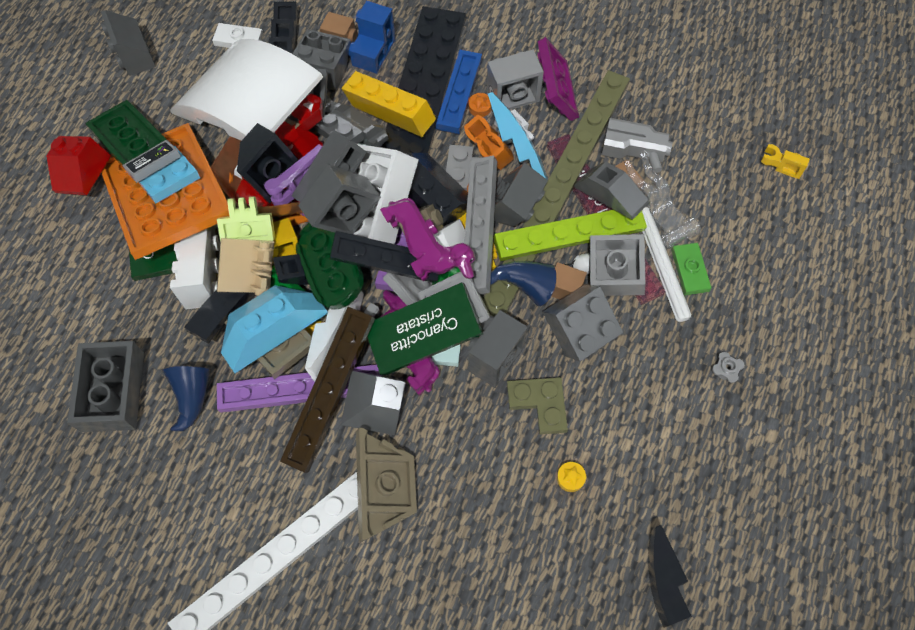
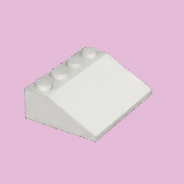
(392, 177)

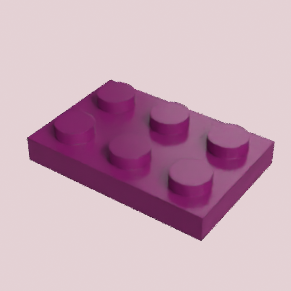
(557, 79)

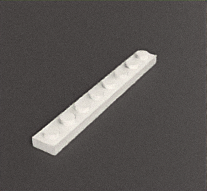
(270, 560)

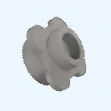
(728, 374)

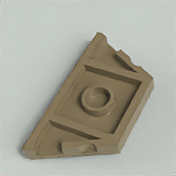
(383, 485)

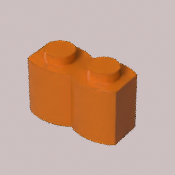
(488, 141)

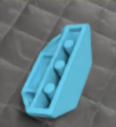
(267, 323)

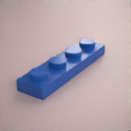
(459, 91)

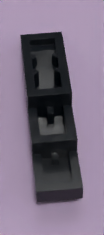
(284, 25)
(215, 312)

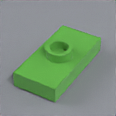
(691, 269)

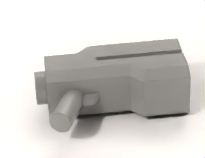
(633, 138)

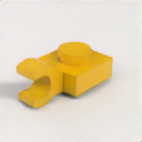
(787, 163)

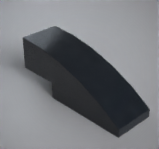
(665, 578)

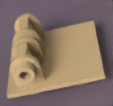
(245, 265)

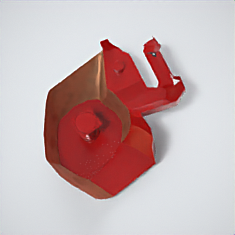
(298, 141)

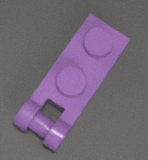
(290, 179)

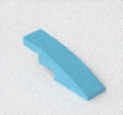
(512, 131)

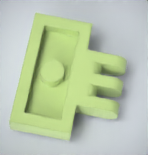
(246, 222)

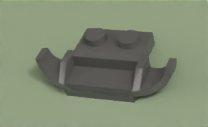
(351, 124)

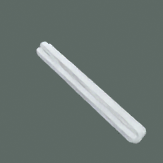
(665, 269)

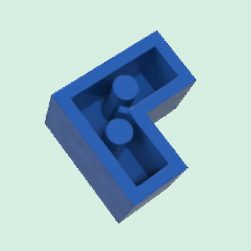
(374, 37)

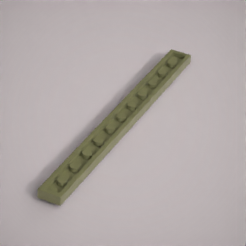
(565, 175)

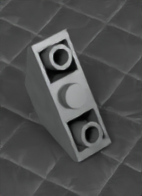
(613, 189)

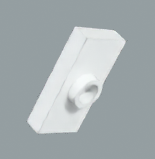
(228, 34)

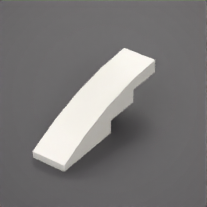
(324, 335)

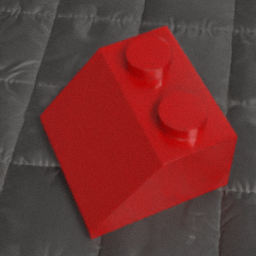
(75, 164)

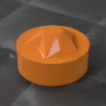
(479, 104)

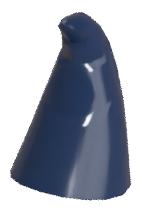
(532, 278)
(190, 389)

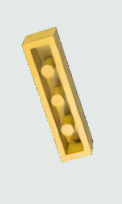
(389, 103)

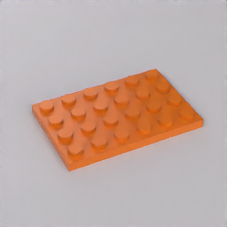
(178, 216)

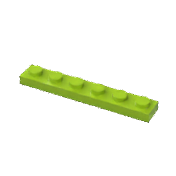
(564, 233)

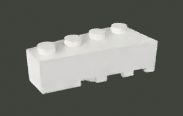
(196, 268)

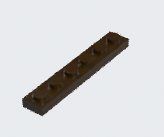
(327, 390)

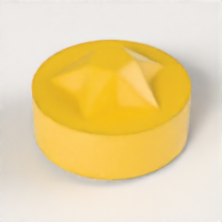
(571, 476)

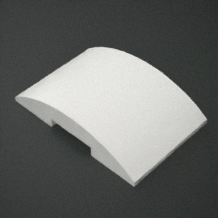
(248, 87)

